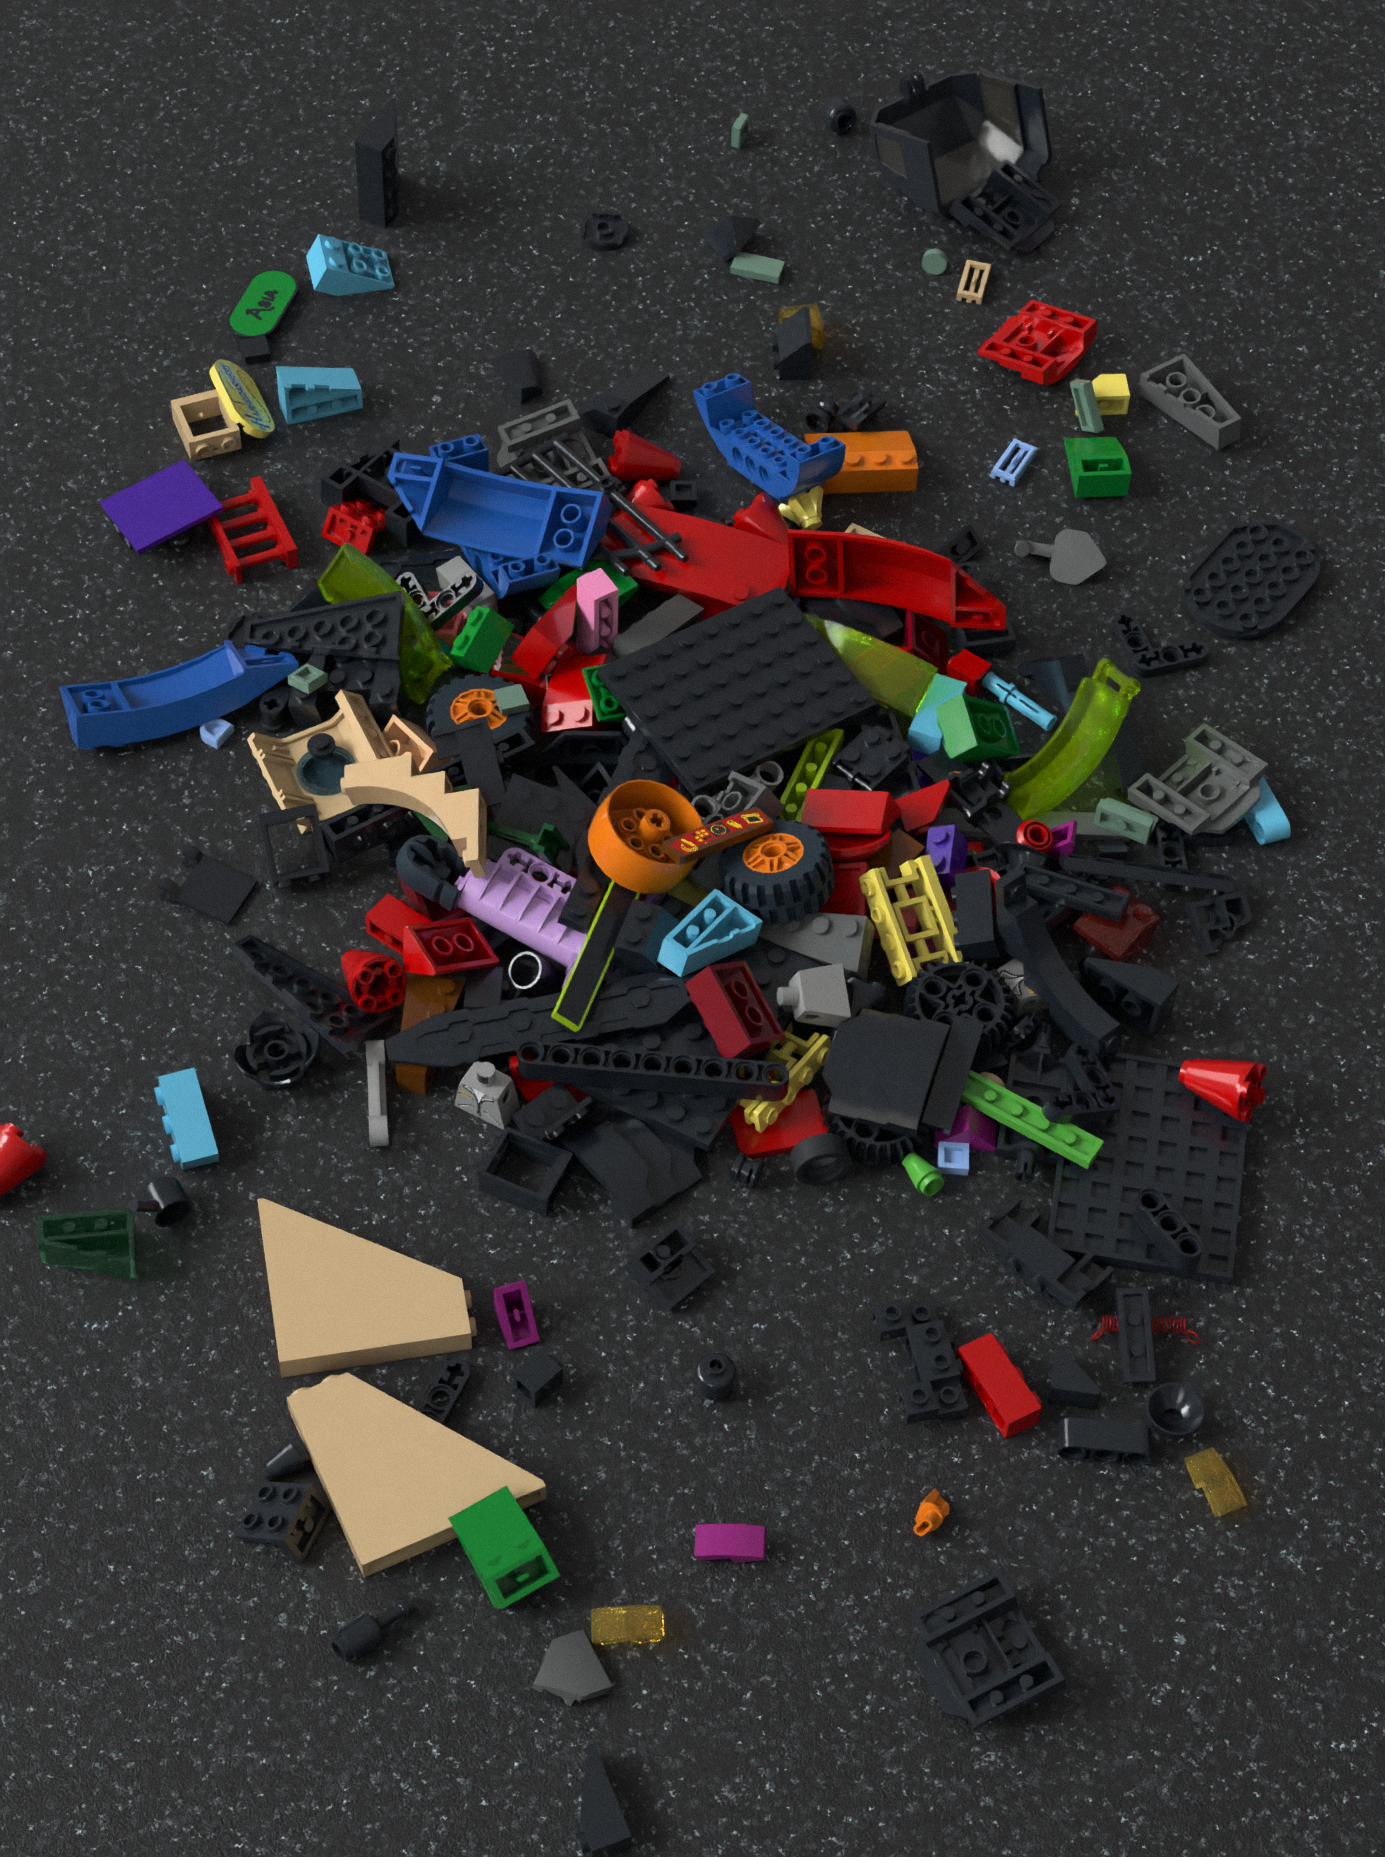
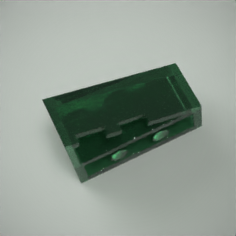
(91, 1241)

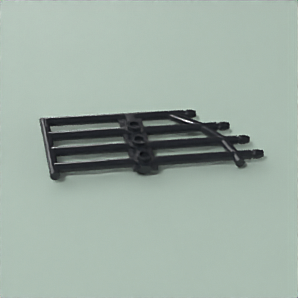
(613, 490)

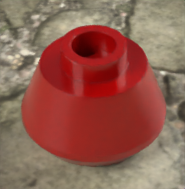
(1035, 835)

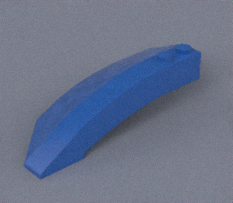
(499, 511)
(172, 697)

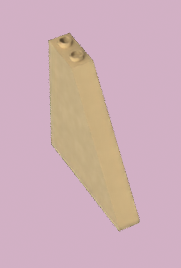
(353, 1300)
(395, 1470)

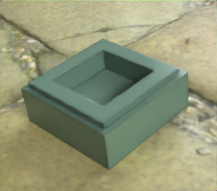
(740, 130)
(307, 678)
(511, 700)

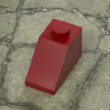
(924, 807)

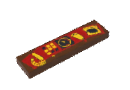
(717, 835)

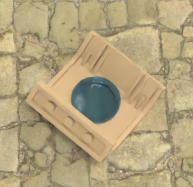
(303, 780)

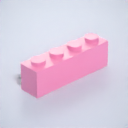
(596, 611)

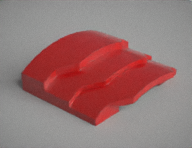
(1041, 342)

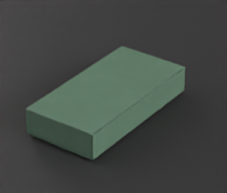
(757, 267)
(1086, 405)

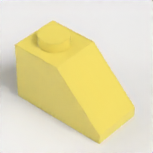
(1111, 394)

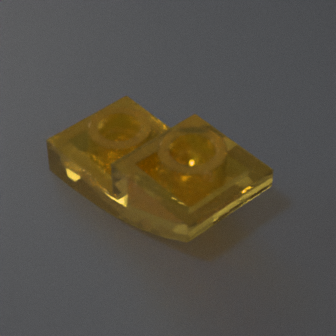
(1217, 1481)
(627, 1623)

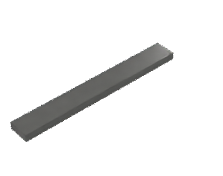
(1085, 829)

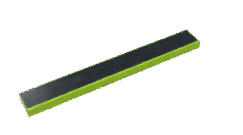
(594, 956)

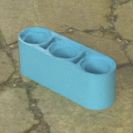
(1267, 817)

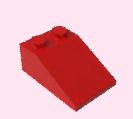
(548, 637)
(567, 698)

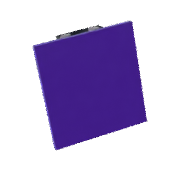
(160, 507)

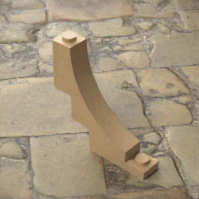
(400, 784)

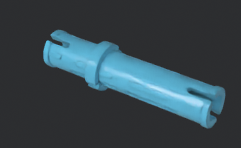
(1009, 694)

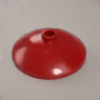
(855, 846)

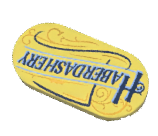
(241, 398)

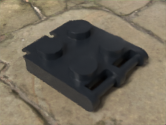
(872, 756)

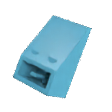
(347, 267)

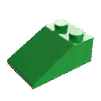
(626, 587)
(480, 640)
(976, 729)

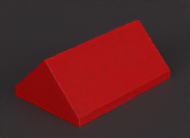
(849, 811)
(445, 947)

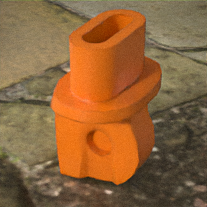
(931, 1513)

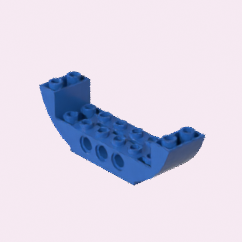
(761, 447)
(501, 574)

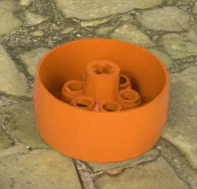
(654, 816)

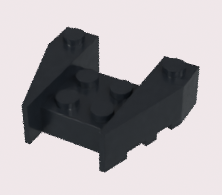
(369, 477)
(373, 678)

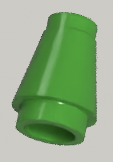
(923, 1175)

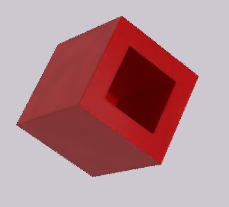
(969, 669)

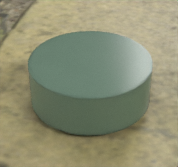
(934, 261)

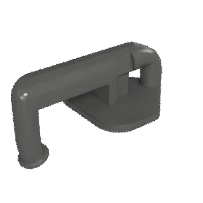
(1072, 555)

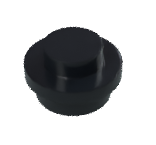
(321, 746)

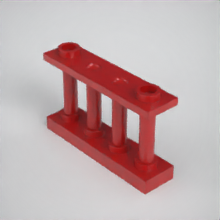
(275, 532)

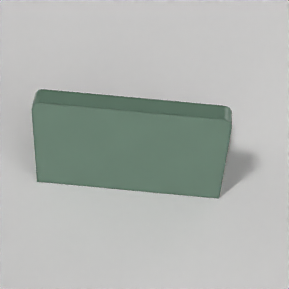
(1125, 820)

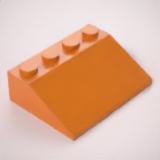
(873, 462)

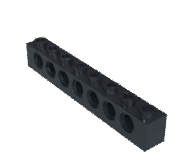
(374, 824)

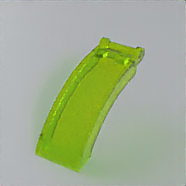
(355, 577)
(885, 671)
(1076, 744)

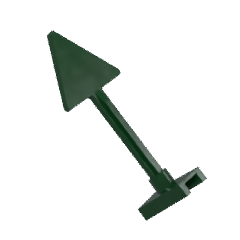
(545, 844)

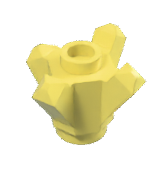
(805, 509)

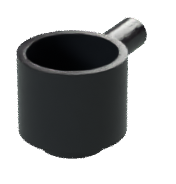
(531, 975)
(164, 1201)

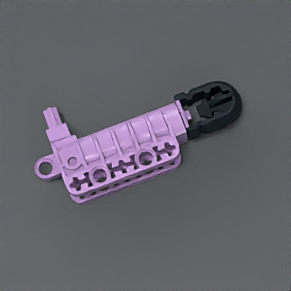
(502, 898)

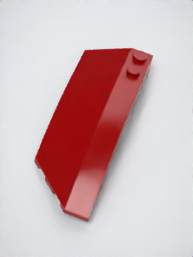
(722, 565)
(890, 575)

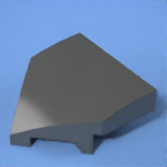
(572, 1670)

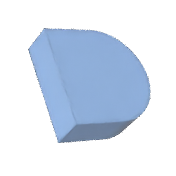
(216, 732)

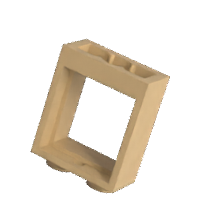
(201, 407)

